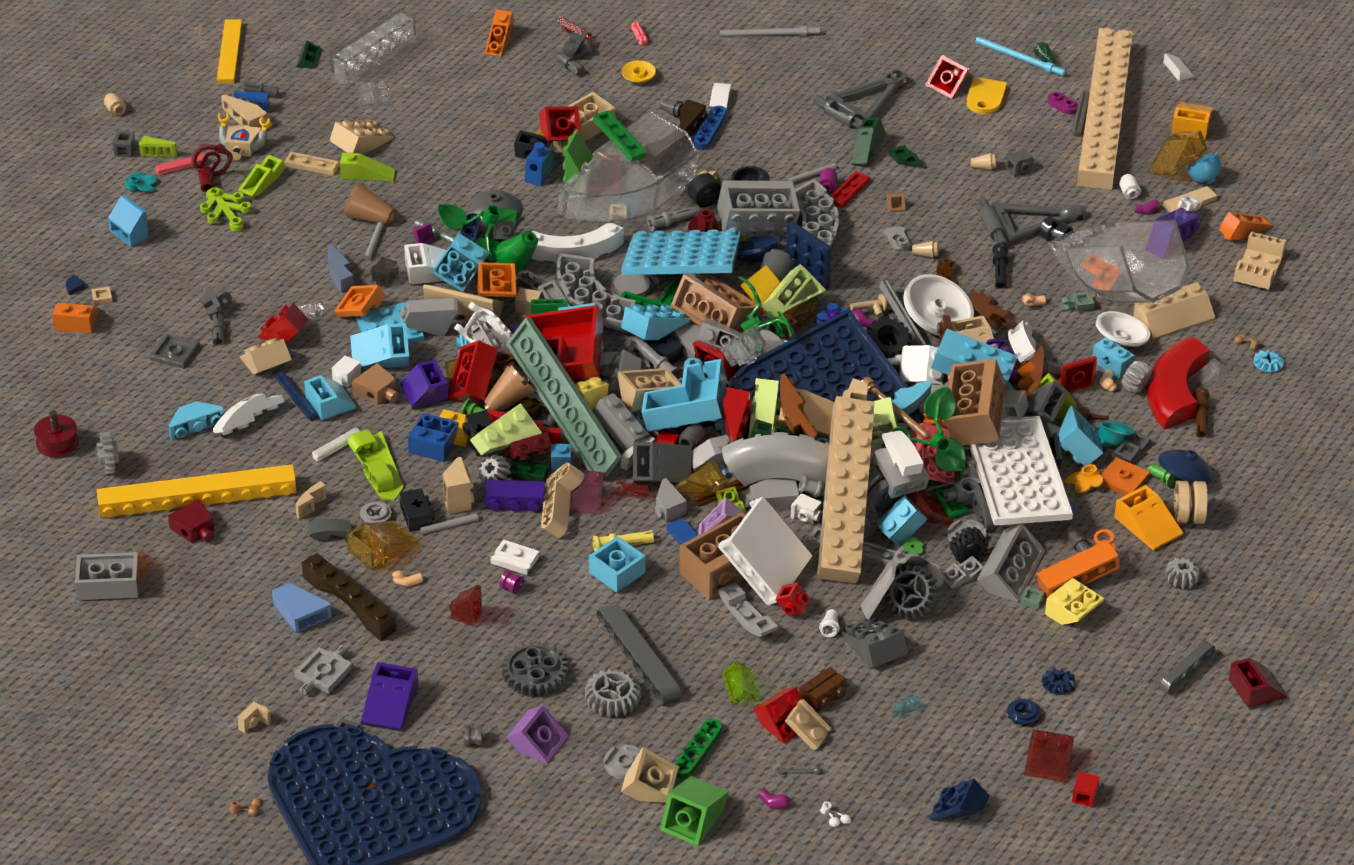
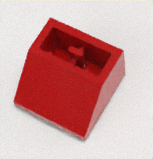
(283, 324)
(775, 711)

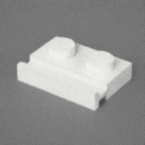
(515, 557)

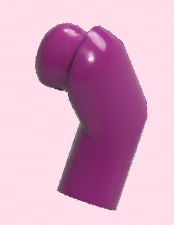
(1149, 208)
(774, 801)

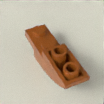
(793, 409)

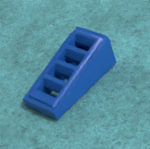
(255, 96)

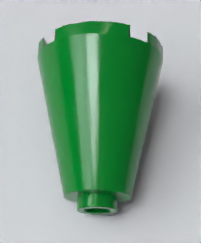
(517, 250)

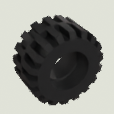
(892, 331)

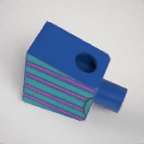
(539, 164)

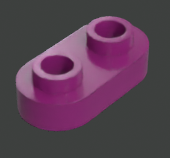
(1062, 103)

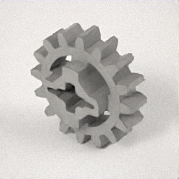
(107, 453)

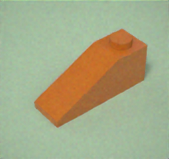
(1239, 225)

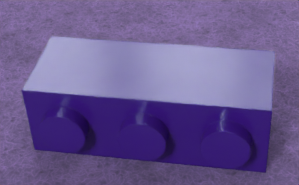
(514, 495)

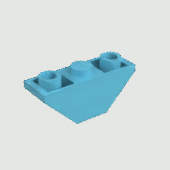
(194, 418)

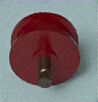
(56, 435)

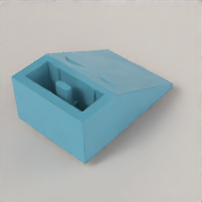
(460, 262)
(652, 321)
(382, 345)

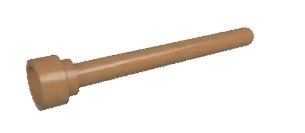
(900, 413)

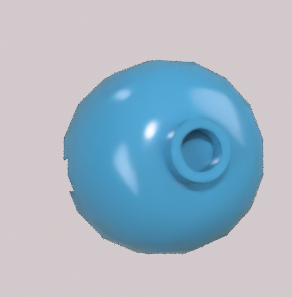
(1205, 168)

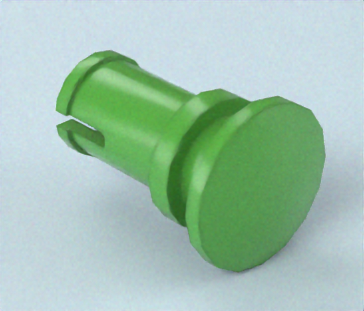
(470, 408)
(1162, 474)

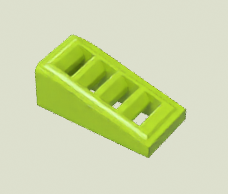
(147, 148)

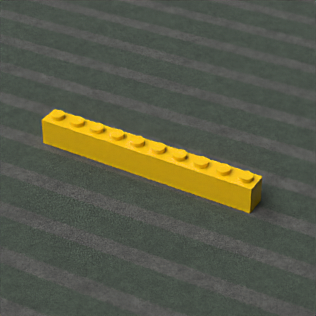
(207, 488)

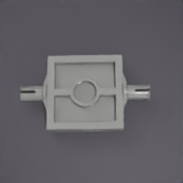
(323, 670)

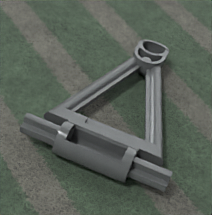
(850, 114)
(999, 224)

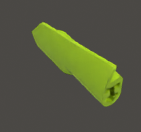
(377, 463)

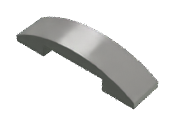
(744, 612)

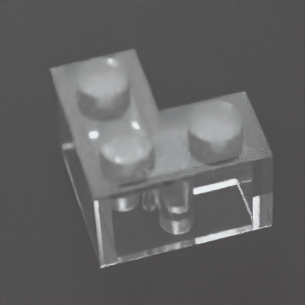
(744, 347)

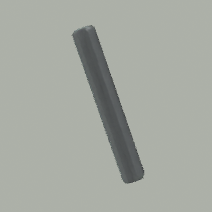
(1080, 114)

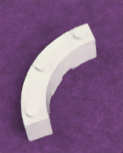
(590, 244)

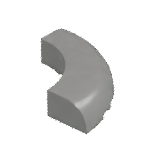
(817, 211)
(581, 287)
(777, 457)

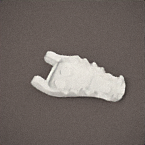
(499, 329)

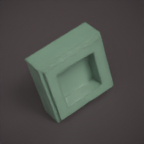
(1032, 597)

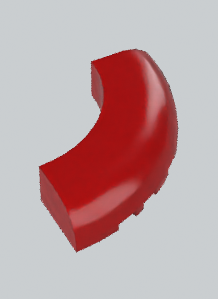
(1167, 386)

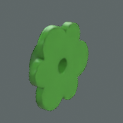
(912, 545)

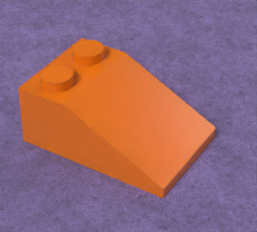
(496, 279)

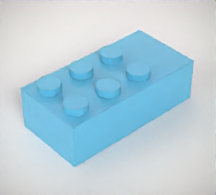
(962, 349)

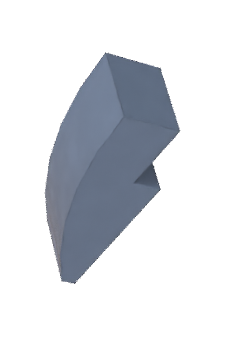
(339, 269)

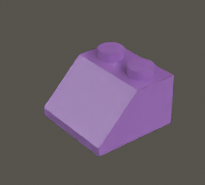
(538, 734)

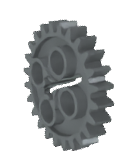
(534, 668)

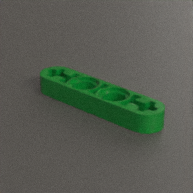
(695, 748)

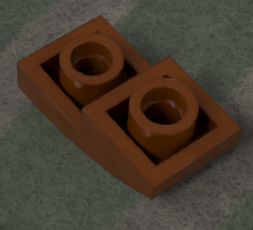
(946, 268)

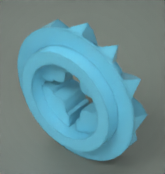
(1263, 364)

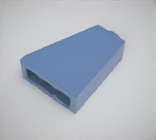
(300, 607)

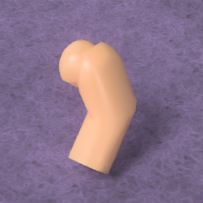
(1030, 300)
(1106, 381)
(406, 581)

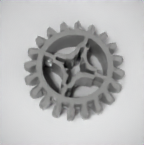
(612, 693)

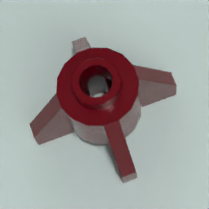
(705, 221)

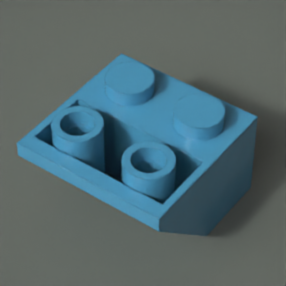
(128, 221)

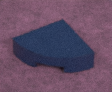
(74, 284)

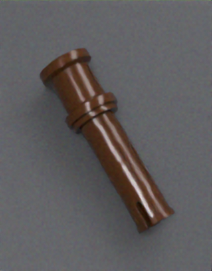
(1203, 406)

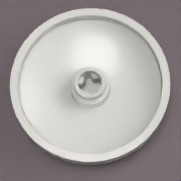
(933, 296)

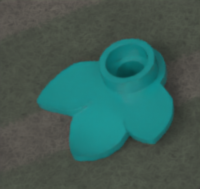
(140, 181)

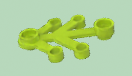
(217, 195)

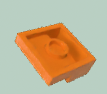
(360, 300)

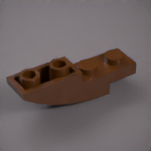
(989, 308)

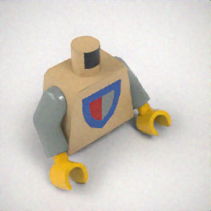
(242, 139)

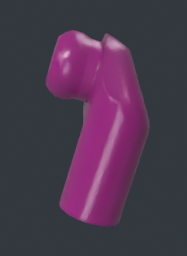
(860, 316)

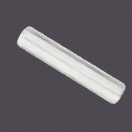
(333, 446)

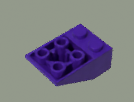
(390, 696)

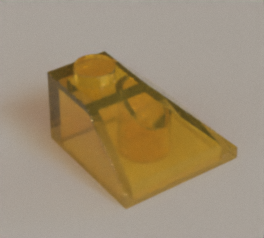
(703, 480)

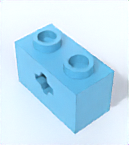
(1112, 357)

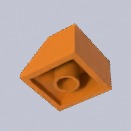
(75, 317)

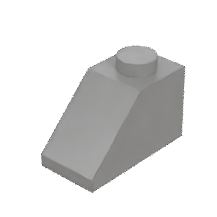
(709, 451)
(669, 502)

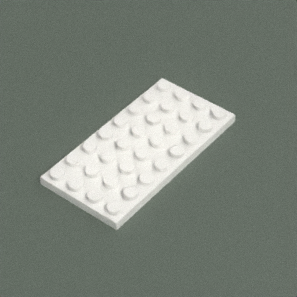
(1021, 475)

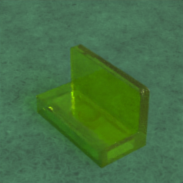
(740, 683)

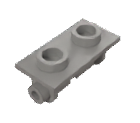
(483, 331)

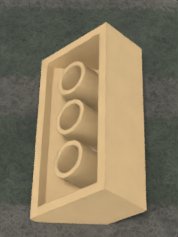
(463, 300)
(1183, 310)

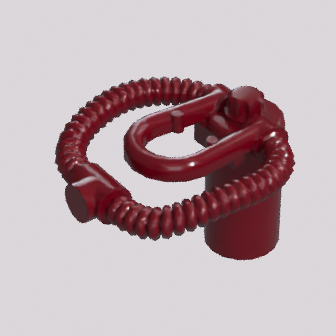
(205, 172)

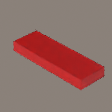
(850, 189)

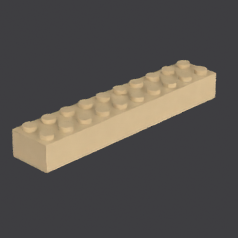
(846, 490)

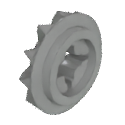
(375, 508)

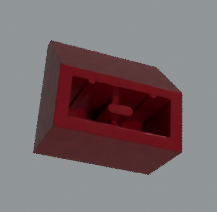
(1254, 683)

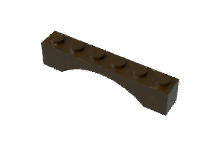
(691, 116)
(372, 614)

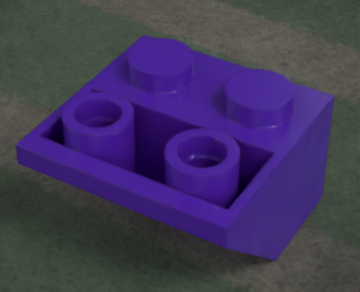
(425, 385)

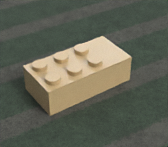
(588, 107)

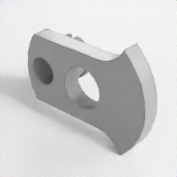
(902, 242)

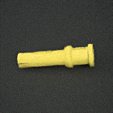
(632, 539)

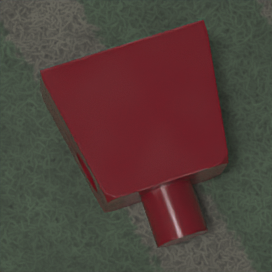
(192, 522)

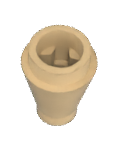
(984, 162)
(926, 249)

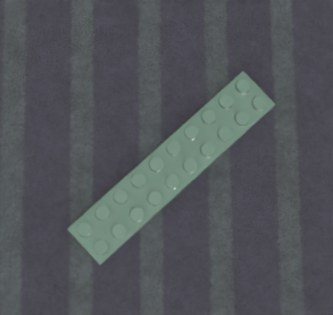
(563, 399)

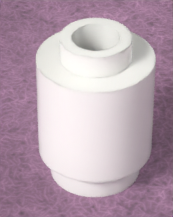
(1129, 186)

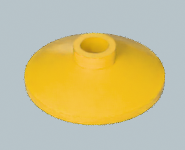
(638, 71)

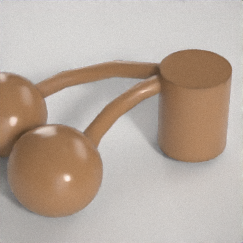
(1254, 342)
(253, 810)

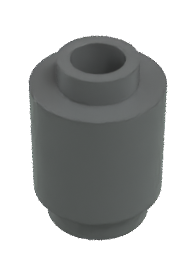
(692, 435)

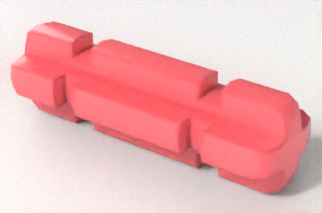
(639, 33)

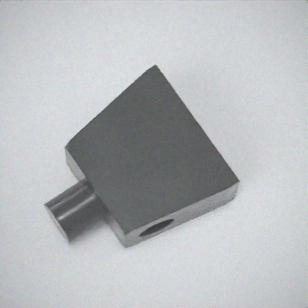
(1046, 401)

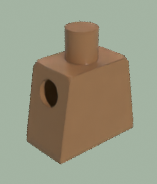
(375, 385)

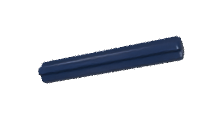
(296, 396)

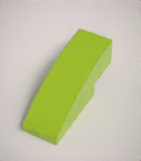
(262, 176)

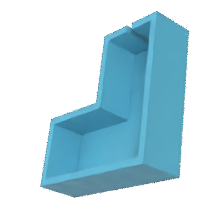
(691, 402)

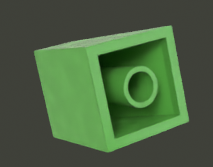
(693, 809)

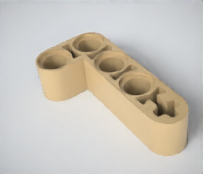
(557, 499)

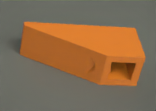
(500, 32)

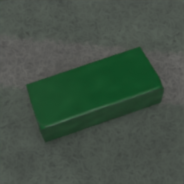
(308, 56)

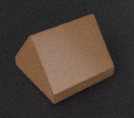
(896, 202)

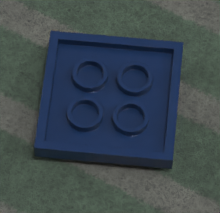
(809, 252)

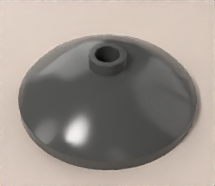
(494, 197)

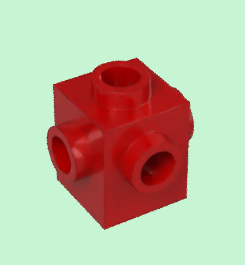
(793, 599)

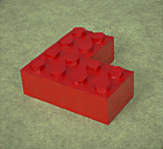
(574, 338)

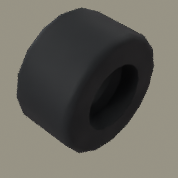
(704, 190)

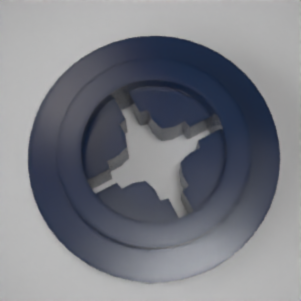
(1058, 687)
(1016, 707)

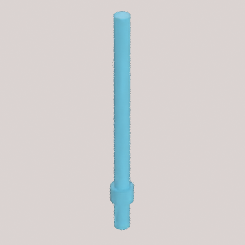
(1048, 67)

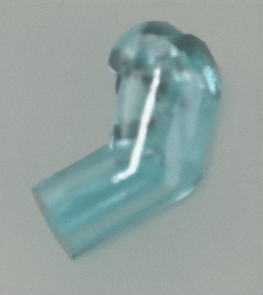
(906, 704)

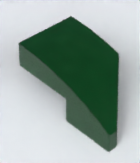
(904, 157)

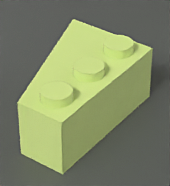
(793, 291)
(765, 403)

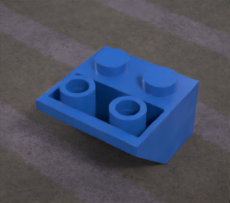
(432, 437)

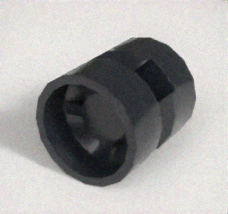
(1053, 228)

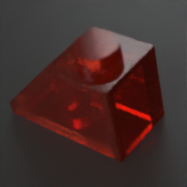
(467, 606)

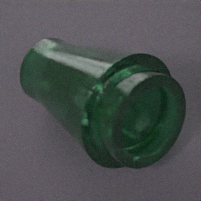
(1044, 52)

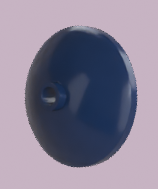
(755, 248)
(1186, 465)

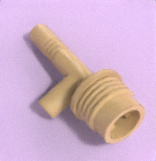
(879, 306)

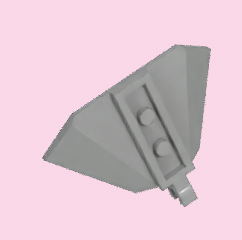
(886, 578)

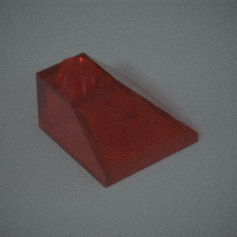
(930, 508)

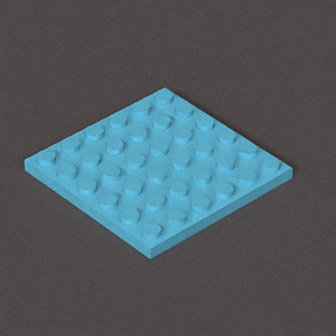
(681, 252)

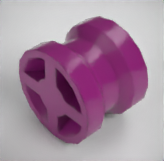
(511, 581)

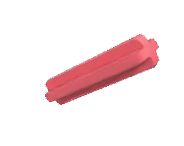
(177, 165)

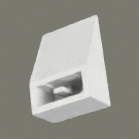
(421, 261)

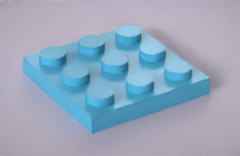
(387, 315)

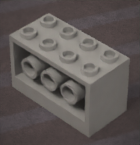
(758, 207)

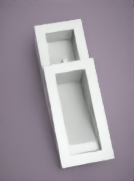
(903, 453)

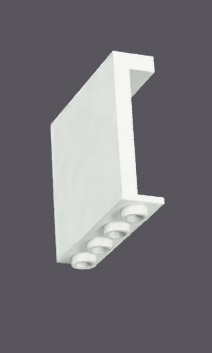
(765, 551)

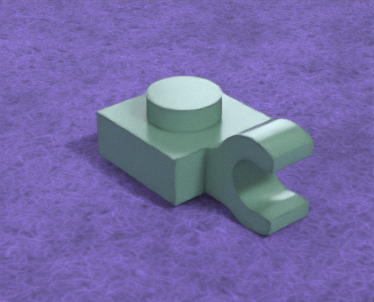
(1080, 301)

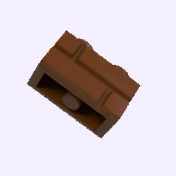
(823, 689)

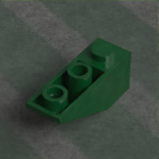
(868, 140)

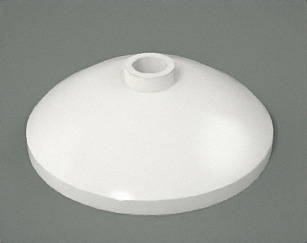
(1123, 329)

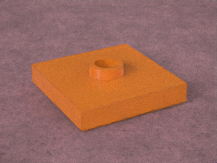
(1123, 476)

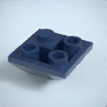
(960, 800)

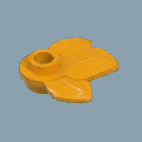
(1085, 479)

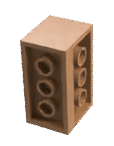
(708, 297)
(979, 401)
(705, 564)

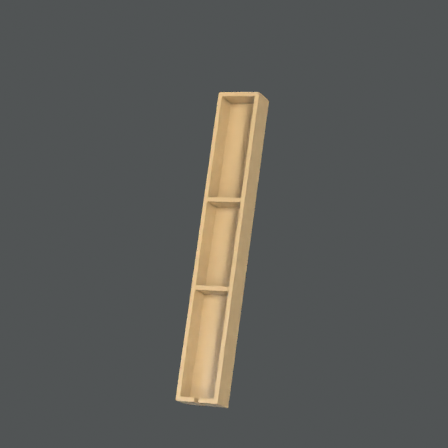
(1105, 109)

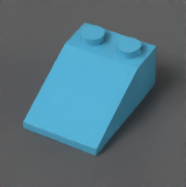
(1079, 438)

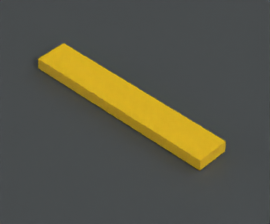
(229, 51)

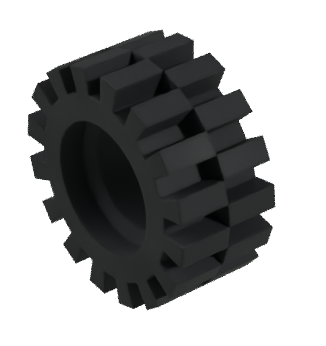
(961, 541)

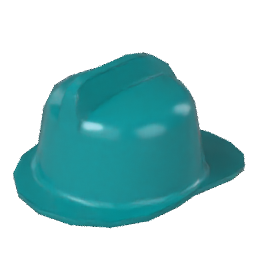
(1113, 432)

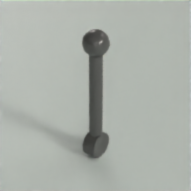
(782, 771)

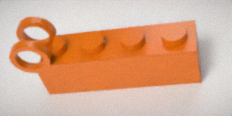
(1083, 566)

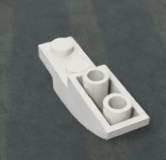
(1022, 341)
(244, 412)

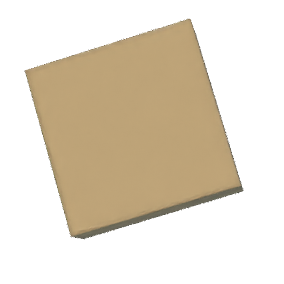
(101, 295)

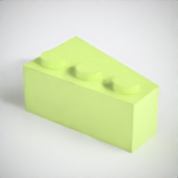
(507, 429)

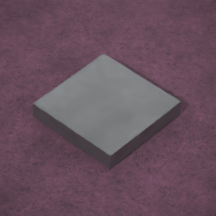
(174, 351)

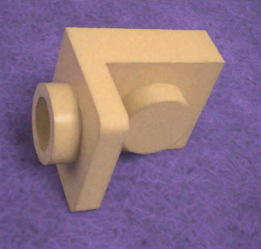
(251, 715)

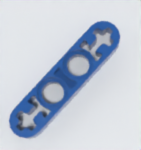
(712, 128)

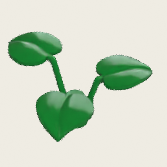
(455, 217)
(776, 321)
(950, 452)

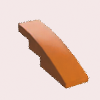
(1031, 372)

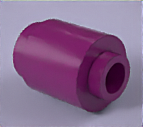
(828, 179)

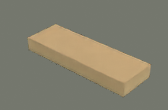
(312, 163)
(1203, 194)

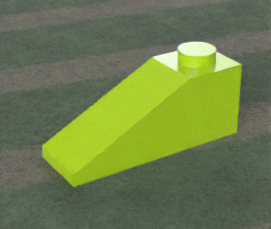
(360, 167)

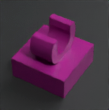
(423, 233)

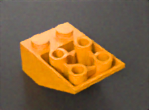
(1191, 118)
(1147, 517)

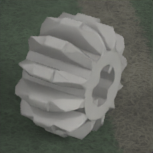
(1136, 376)
(494, 469)
(1182, 573)

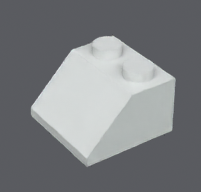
(917, 364)

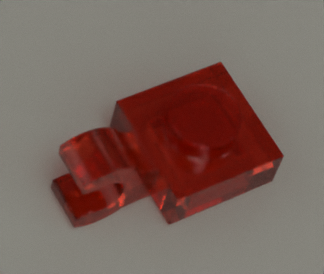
(638, 490)

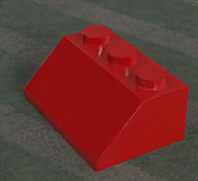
(472, 372)

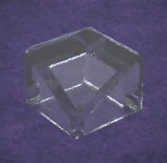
(313, 309)

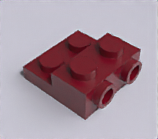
(523, 448)

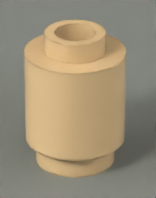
(114, 104)

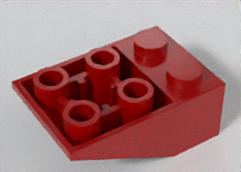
(736, 413)

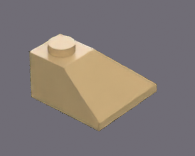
(649, 777)

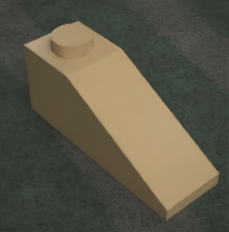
(244, 112)

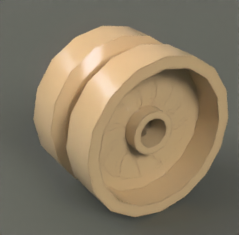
(1190, 502)

